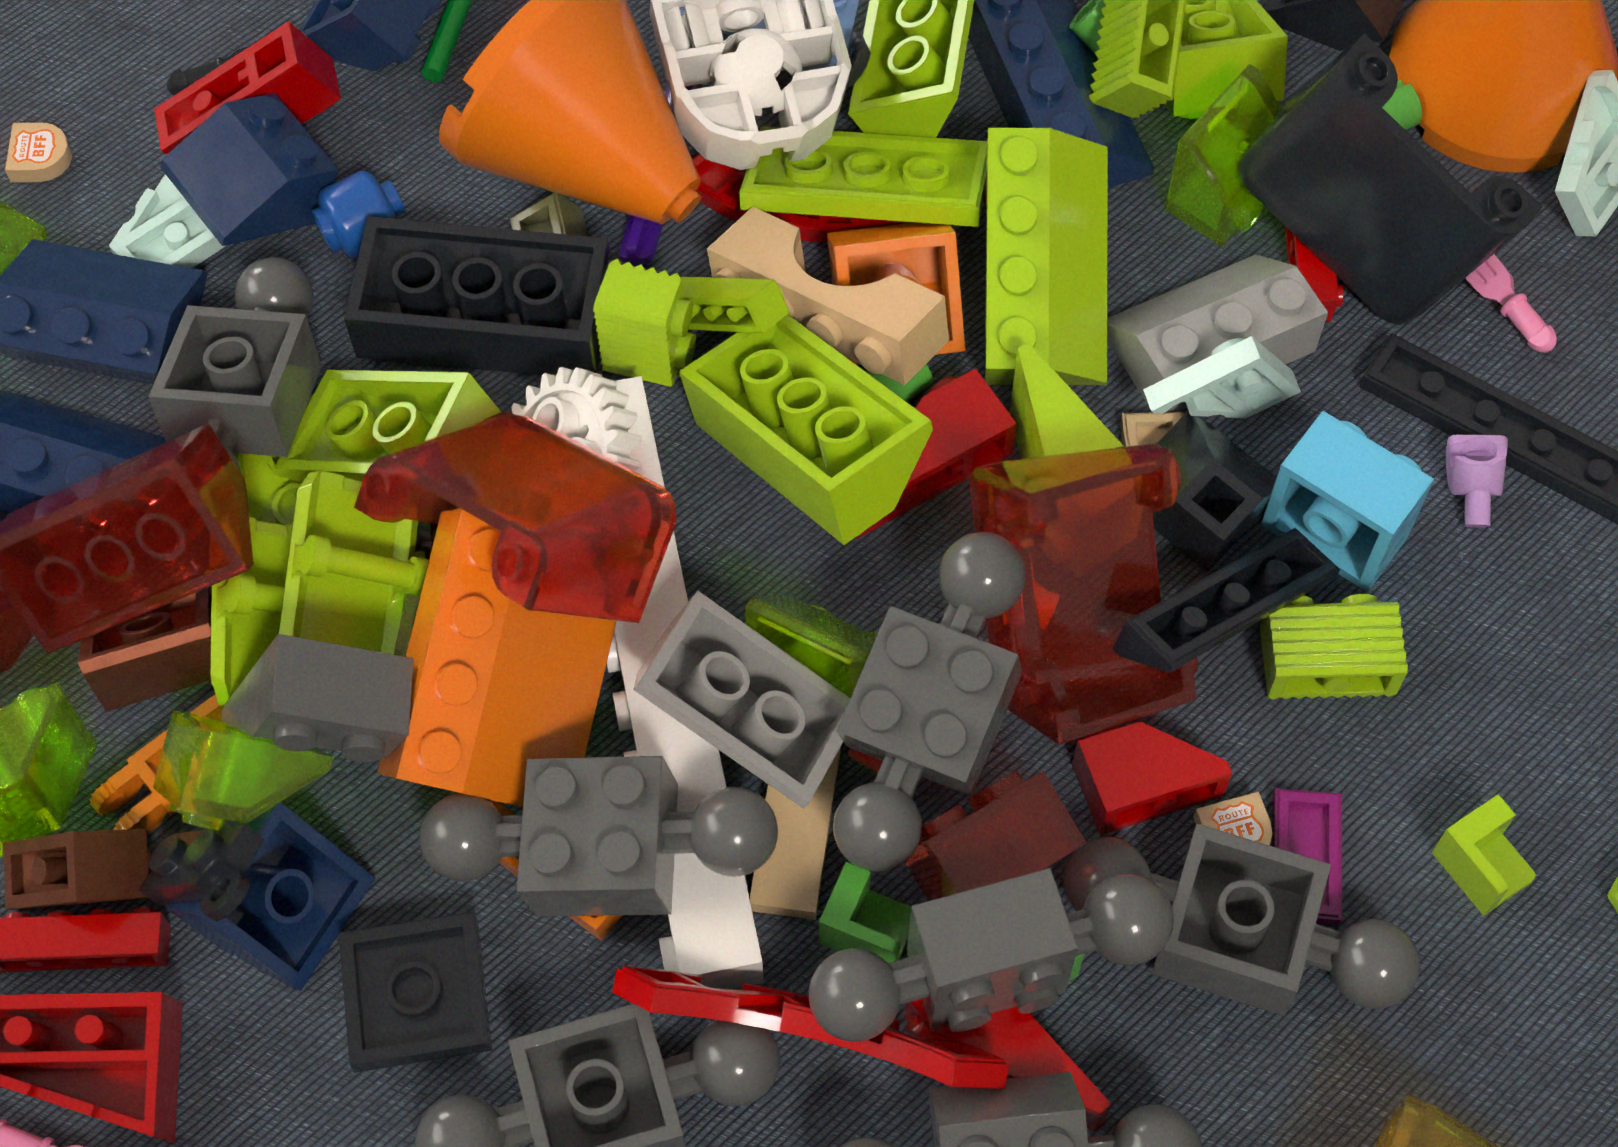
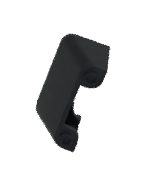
(1372, 194)

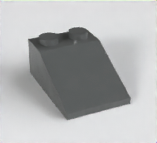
(325, 698)

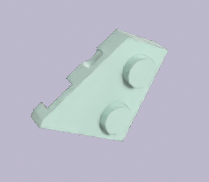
(1590, 166)
(165, 230)
(1232, 382)

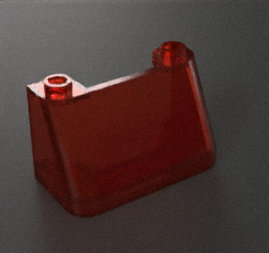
(571, 522)
(1089, 569)

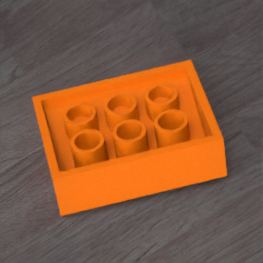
(492, 675)

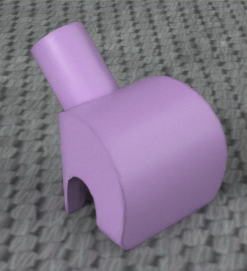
(1476, 470)

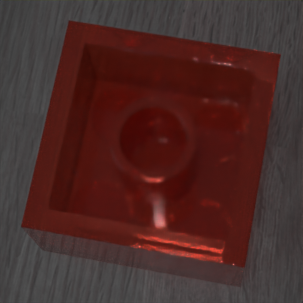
(1009, 834)

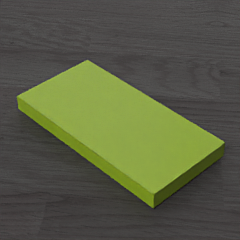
(874, 179)

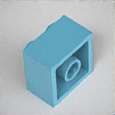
(1347, 498)

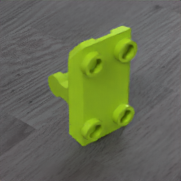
(347, 569)
(248, 609)

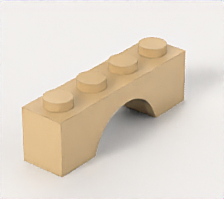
(882, 324)

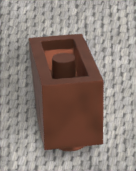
(75, 868)

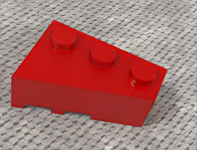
(96, 1055)

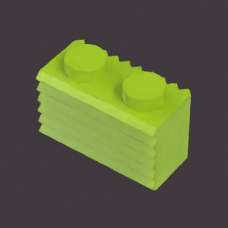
(1137, 55)
(643, 323)
(1334, 649)

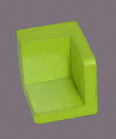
(1482, 857)

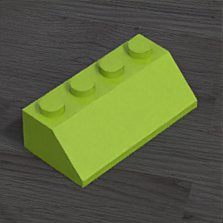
(911, 66)
(1046, 253)
(809, 424)

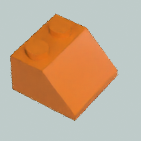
(912, 250)

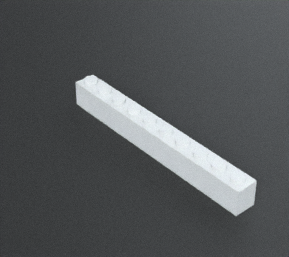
(710, 911)

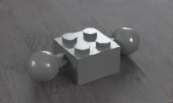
(243, 366)
(930, 701)
(599, 835)
(1251, 923)
(990, 954)
(607, 1085)
(1040, 1114)

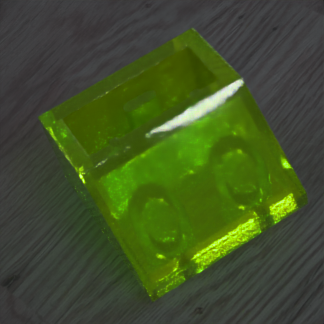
(41, 762)

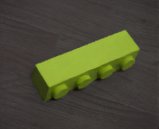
(734, 304)

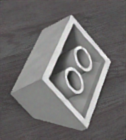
(1239, 301)
(745, 698)

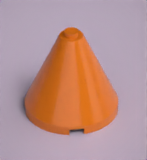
(1501, 75)
(575, 111)

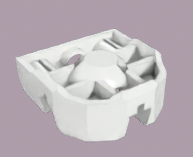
(745, 68)

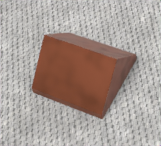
(150, 653)

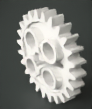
(586, 411)

